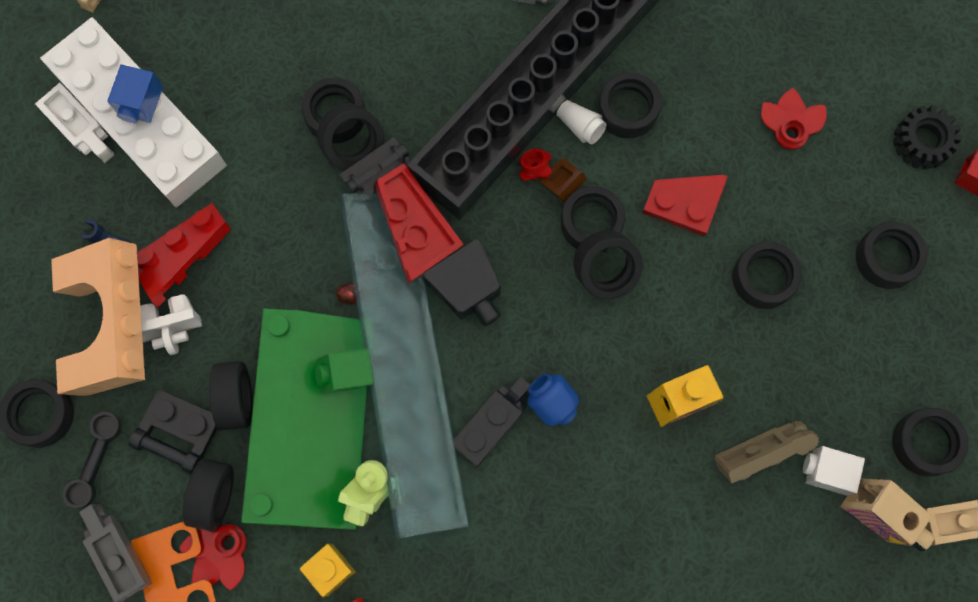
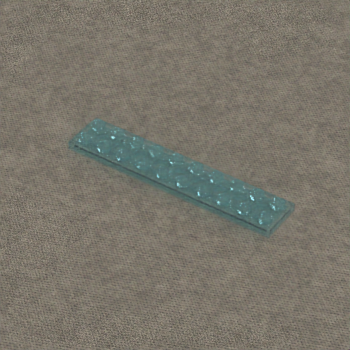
(406, 377)

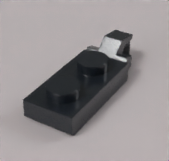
(491, 422)

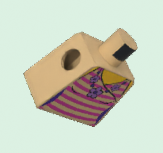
(890, 513)

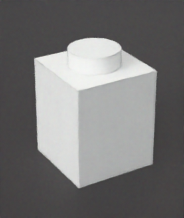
(833, 470)

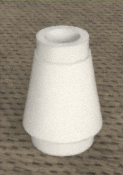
(582, 122)

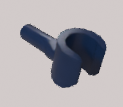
(99, 233)

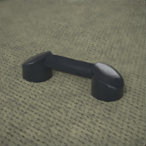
(81, 492)

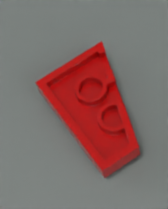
(415, 223)
(174, 252)

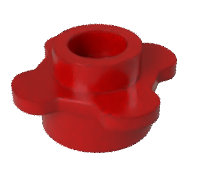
(535, 165)

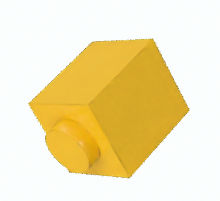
(327, 570)

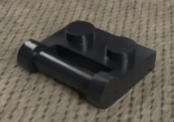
(179, 419)

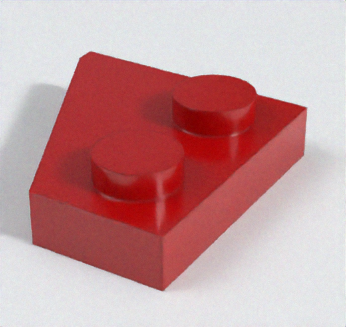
(686, 201)

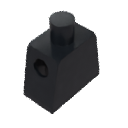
(466, 283)

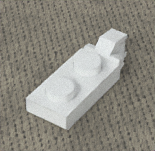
(75, 122)

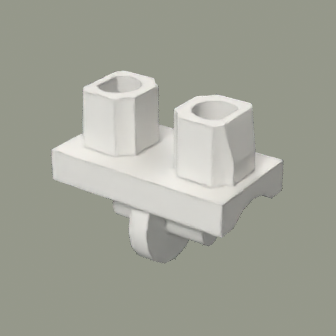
(171, 328)

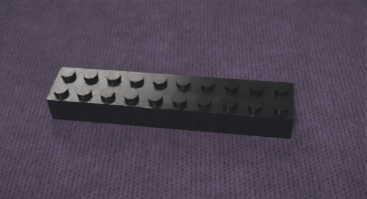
(521, 98)

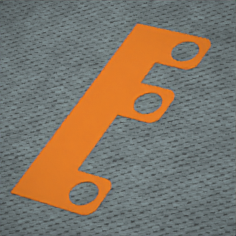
(157, 557)

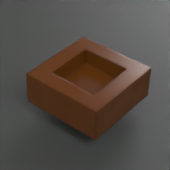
(563, 180)

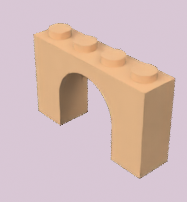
(117, 351)

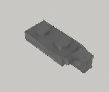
(113, 554)

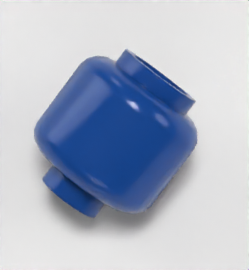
(553, 399)

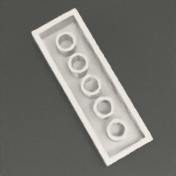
(167, 148)

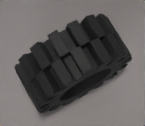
(939, 125)

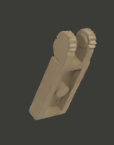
(766, 450)

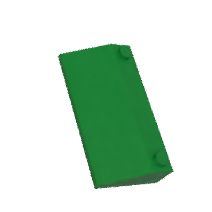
(302, 440)

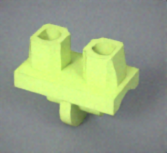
(365, 492)

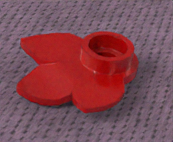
(793, 115)
(214, 560)

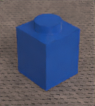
(135, 94)

